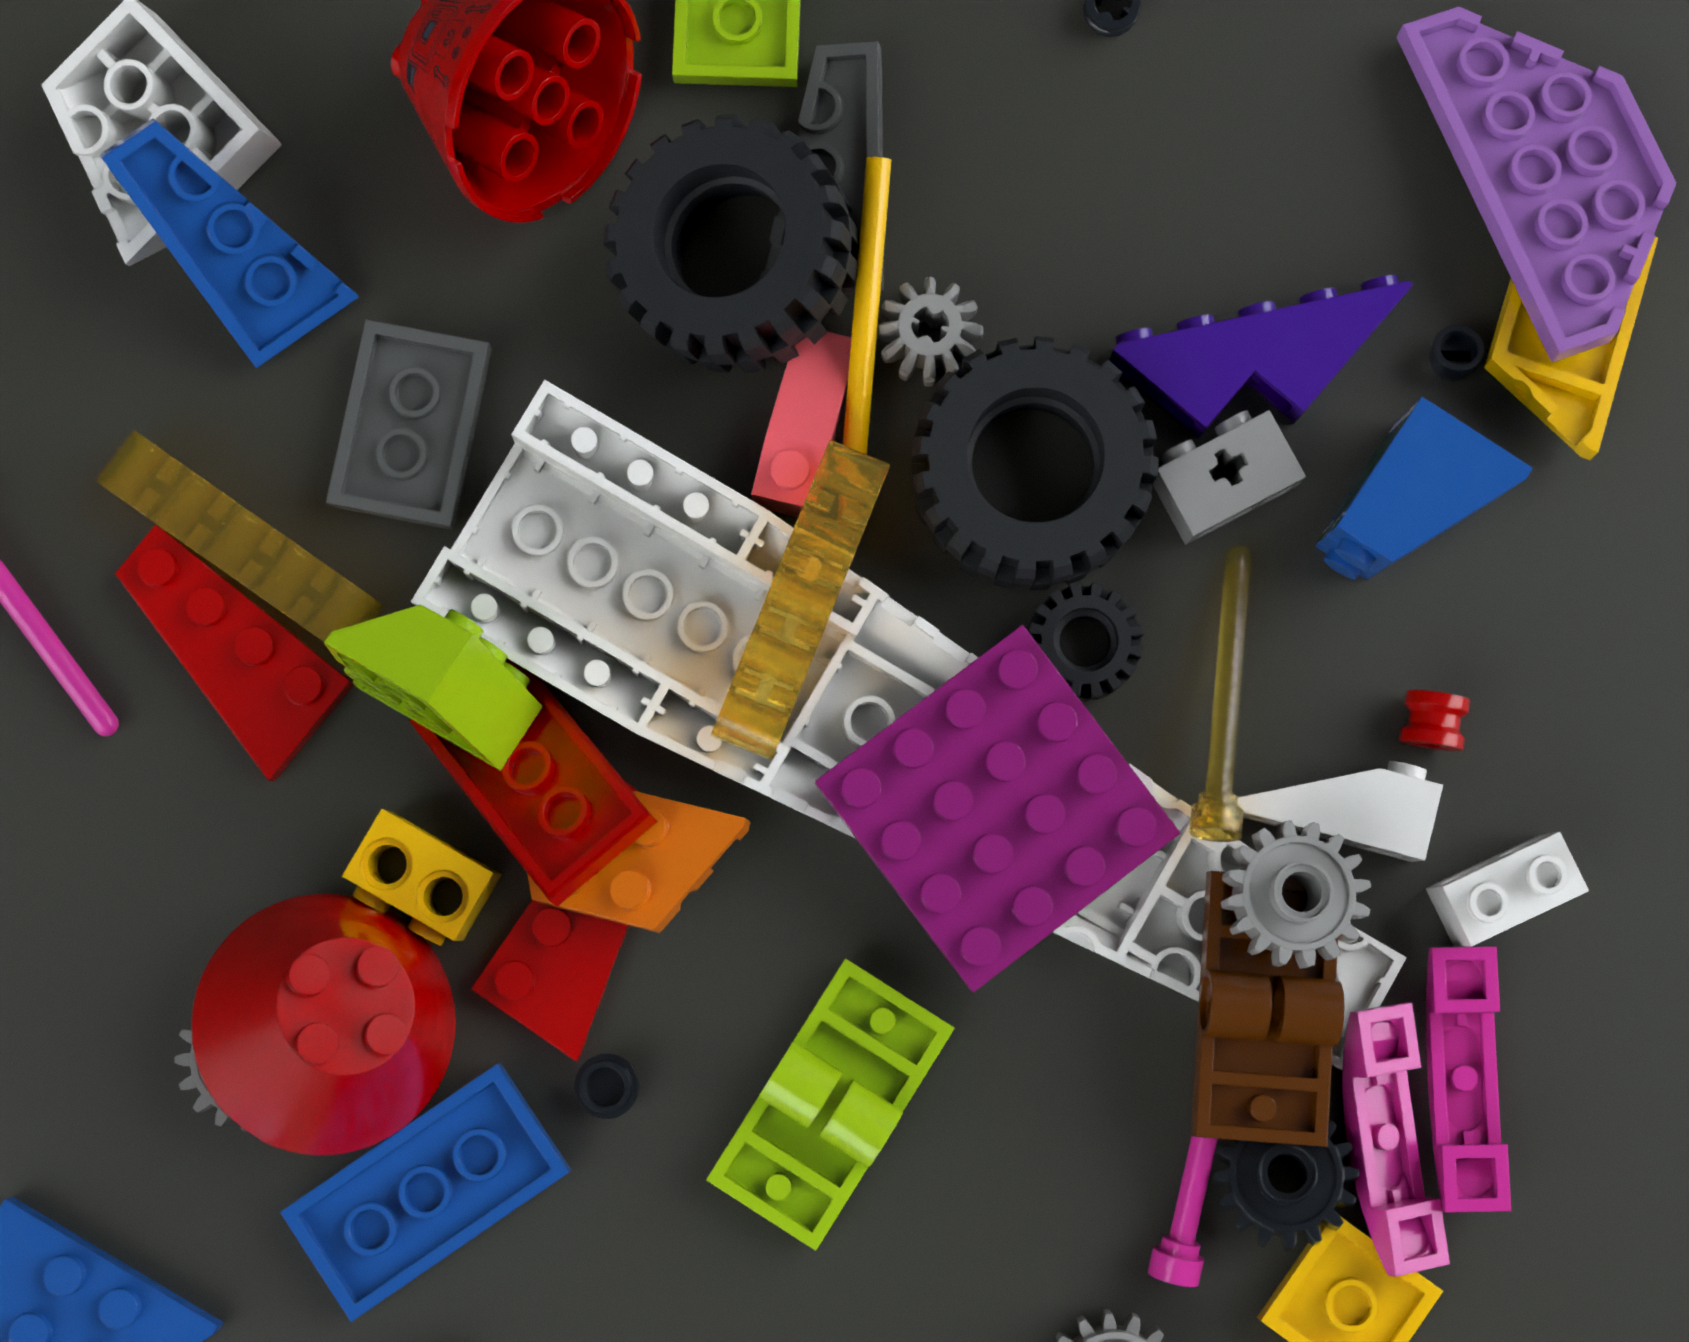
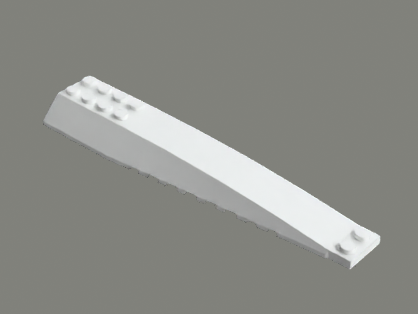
(640, 595)

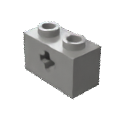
(1263, 466)

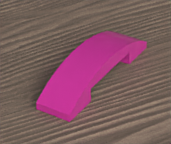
(1464, 1079)
(1382, 1131)

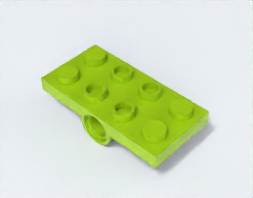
(830, 1104)

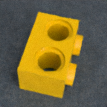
(428, 863)

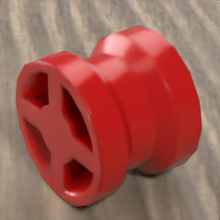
(1434, 720)

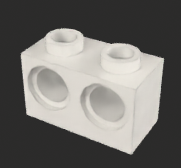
(1507, 889)

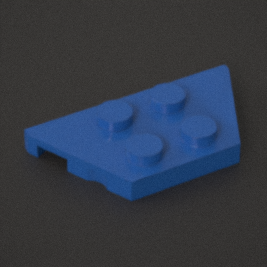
(76, 1292)

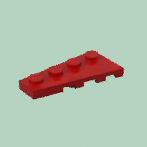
(241, 658)

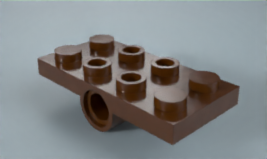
(1262, 1034)

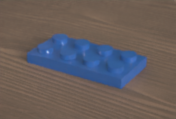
(425, 1191)

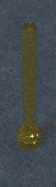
(1217, 811)

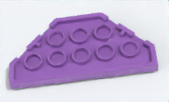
(1552, 166)

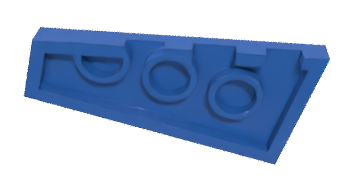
(234, 254)

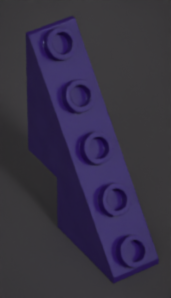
(1277, 352)

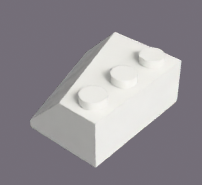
(139, 72)

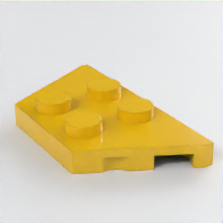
(1571, 393)

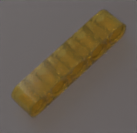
(235, 539)
(800, 600)

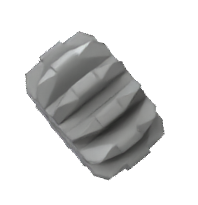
(935, 311)

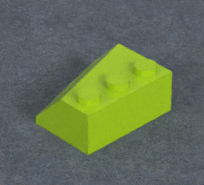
(440, 678)

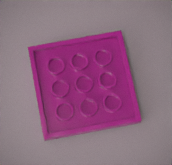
(997, 808)

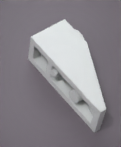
(1371, 809)

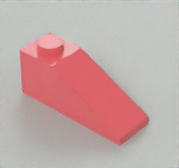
(802, 423)

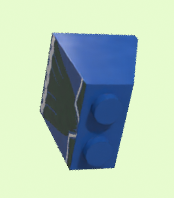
(1416, 488)

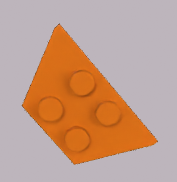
(659, 868)

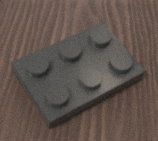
(409, 424)

